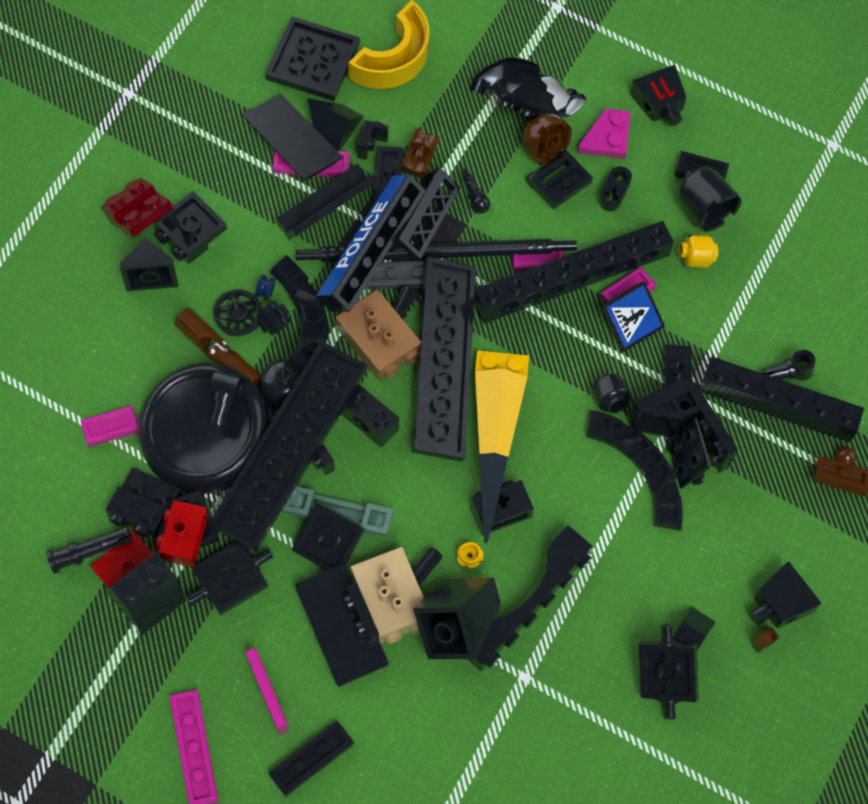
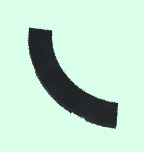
(310, 310)
(648, 460)

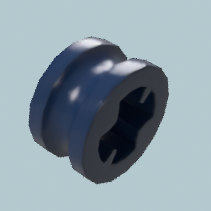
(265, 287)

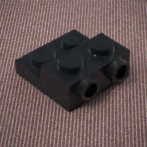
(189, 228)
(142, 503)

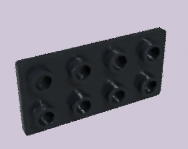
(342, 624)

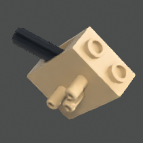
(393, 590)

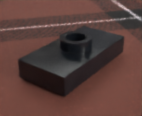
(677, 363)

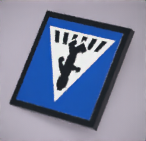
(633, 316)

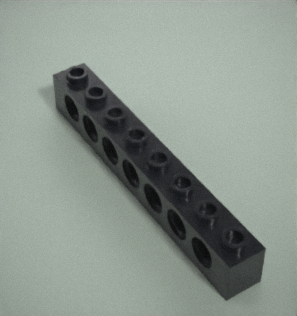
(573, 272)

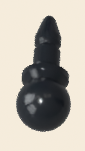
(479, 202)

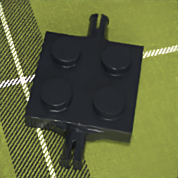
(229, 577)
(668, 671)

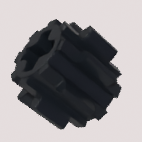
(273, 318)

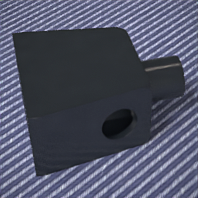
(784, 598)

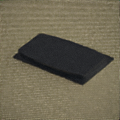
(292, 137)

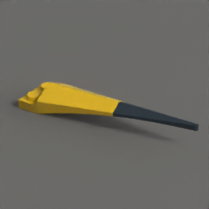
(499, 394)

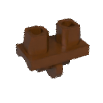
(420, 153)

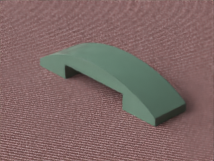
(372, 517)

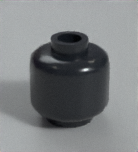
(611, 393)

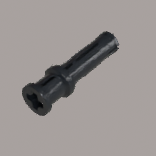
(76, 553)

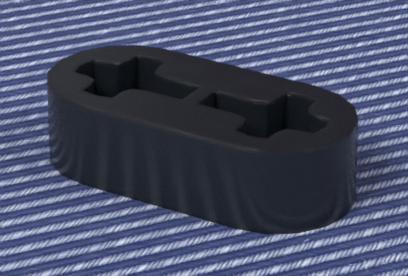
(619, 190)

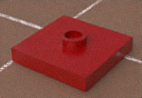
(121, 561)

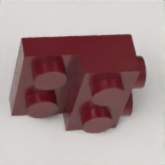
(136, 207)

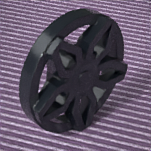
(237, 313)

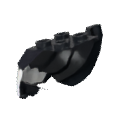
(521, 85)

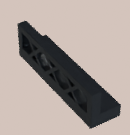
(432, 185)
(324, 201)

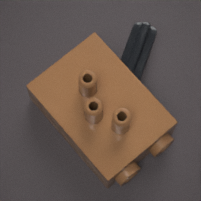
(379, 332)

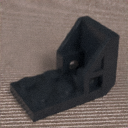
(683, 402)

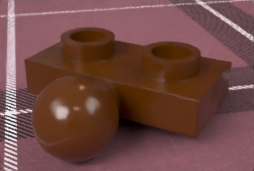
(841, 472)

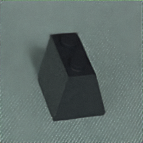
(148, 593)
(457, 617)

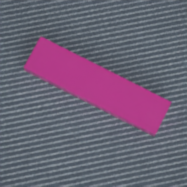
(194, 748)

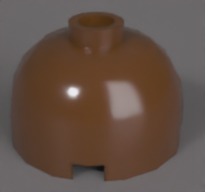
(546, 137)

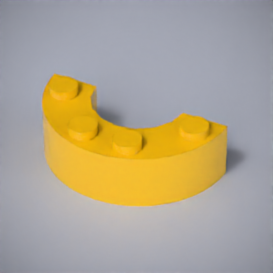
(400, 64)

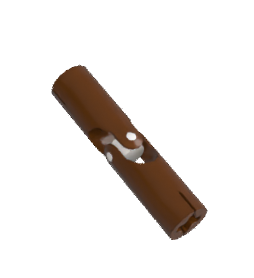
(201, 335)

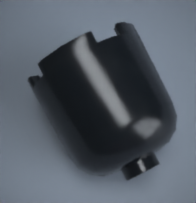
(708, 198)

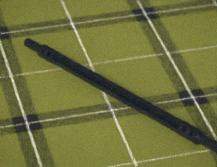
(455, 249)

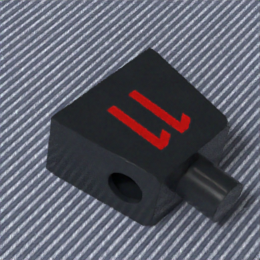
(660, 95)

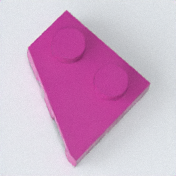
(608, 135)

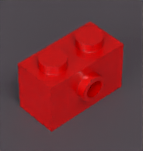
(182, 534)

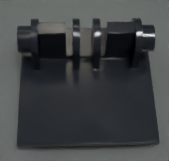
(689, 454)

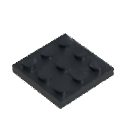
(312, 58)

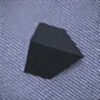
(333, 121)

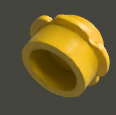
(474, 549)

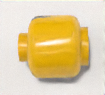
(698, 251)

